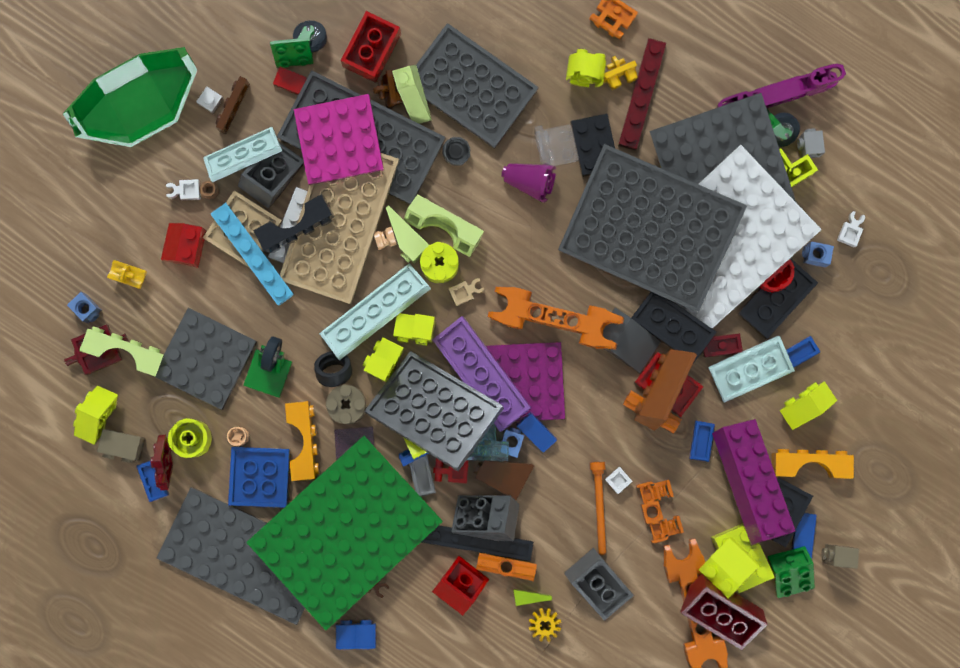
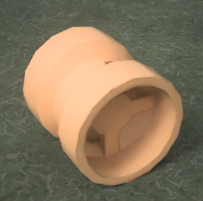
(380, 238)
(235, 434)

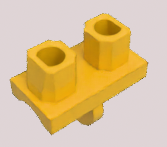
(628, 70)
(127, 274)

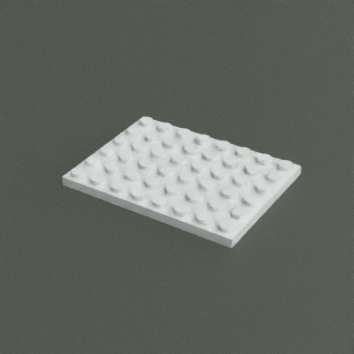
(764, 240)

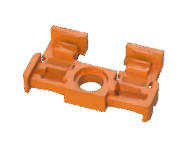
(658, 527)

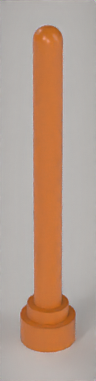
(598, 469)

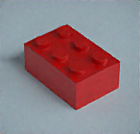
(371, 47)

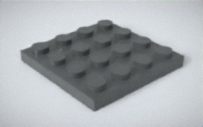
(205, 358)

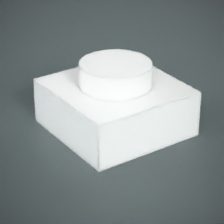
(209, 100)
(618, 480)

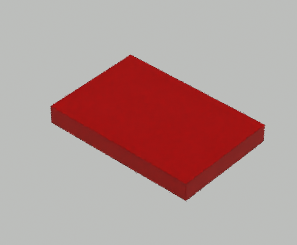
(687, 394)

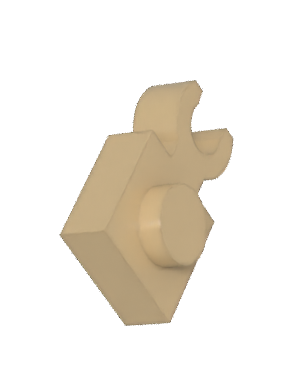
(463, 293)

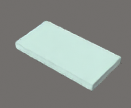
(242, 154)
(751, 369)

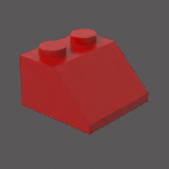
(183, 244)
(460, 585)

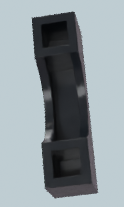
(316, 213)

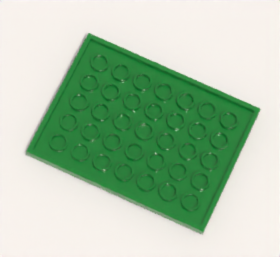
(344, 532)

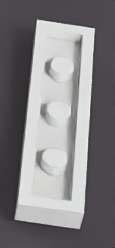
(290, 220)

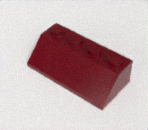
(729, 618)

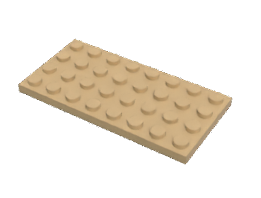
(335, 254)

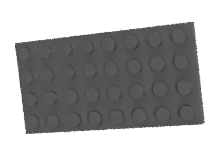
(397, 135)
(211, 545)

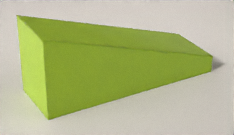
(526, 597)

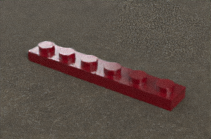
(642, 94)

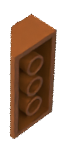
(664, 388)

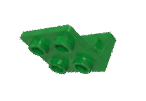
(792, 572)

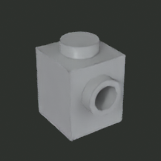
(811, 143)

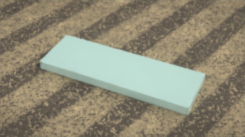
(374, 311)

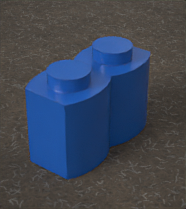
(356, 635)

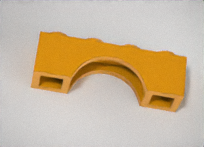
(300, 415)
(836, 465)

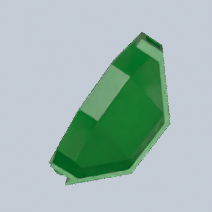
(134, 98)

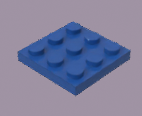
(259, 477)

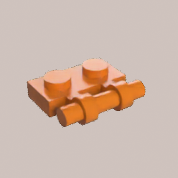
(618, 12)

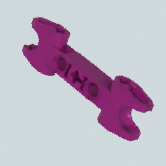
(793, 88)

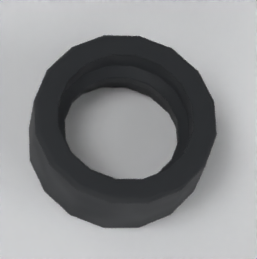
(332, 379)

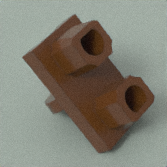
(386, 90)

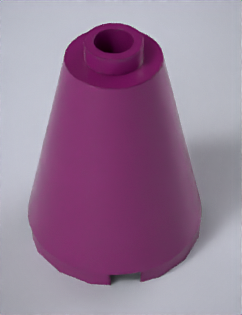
(531, 179)

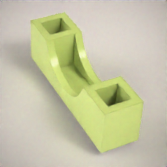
(425, 213)
(146, 359)

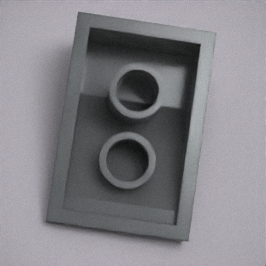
(270, 176)
(633, 341)
(598, 584)

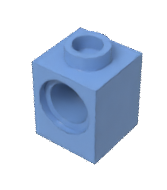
(825, 254)
(79, 302)
(517, 434)

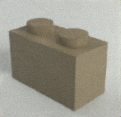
(120, 445)
(840, 556)

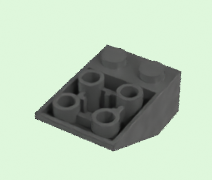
(486, 517)

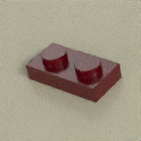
(724, 345)

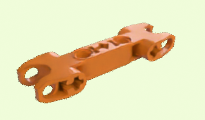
(589, 325)
(686, 572)

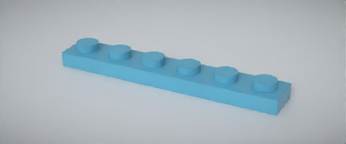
(252, 254)

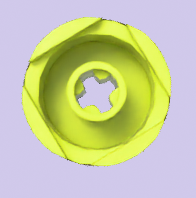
(586, 68)
(439, 251)
(184, 428)

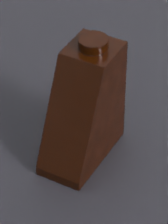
(504, 476)

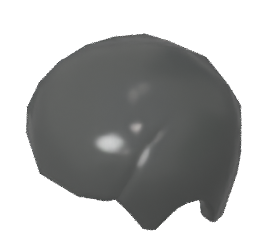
(456, 151)

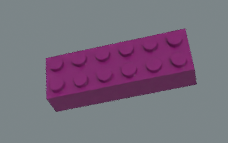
(753, 481)

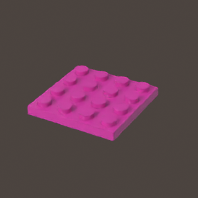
(338, 139)

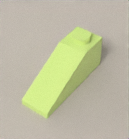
(412, 93)
(409, 241)

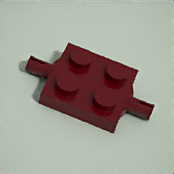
(90, 362)
(162, 462)

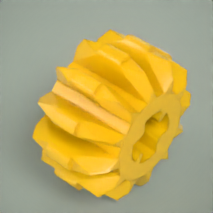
(544, 617)

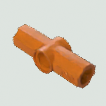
(632, 401)
(519, 568)

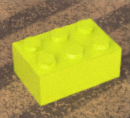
(740, 535)

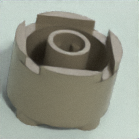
(335, 404)

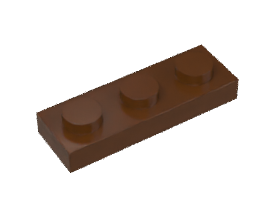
(232, 105)

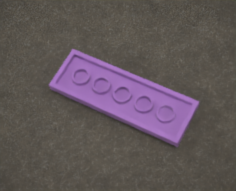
(481, 370)

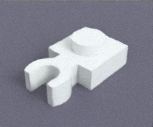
(187, 190)
(850, 232)

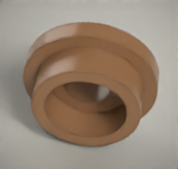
(209, 184)

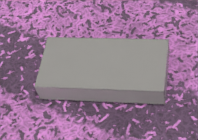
(422, 476)

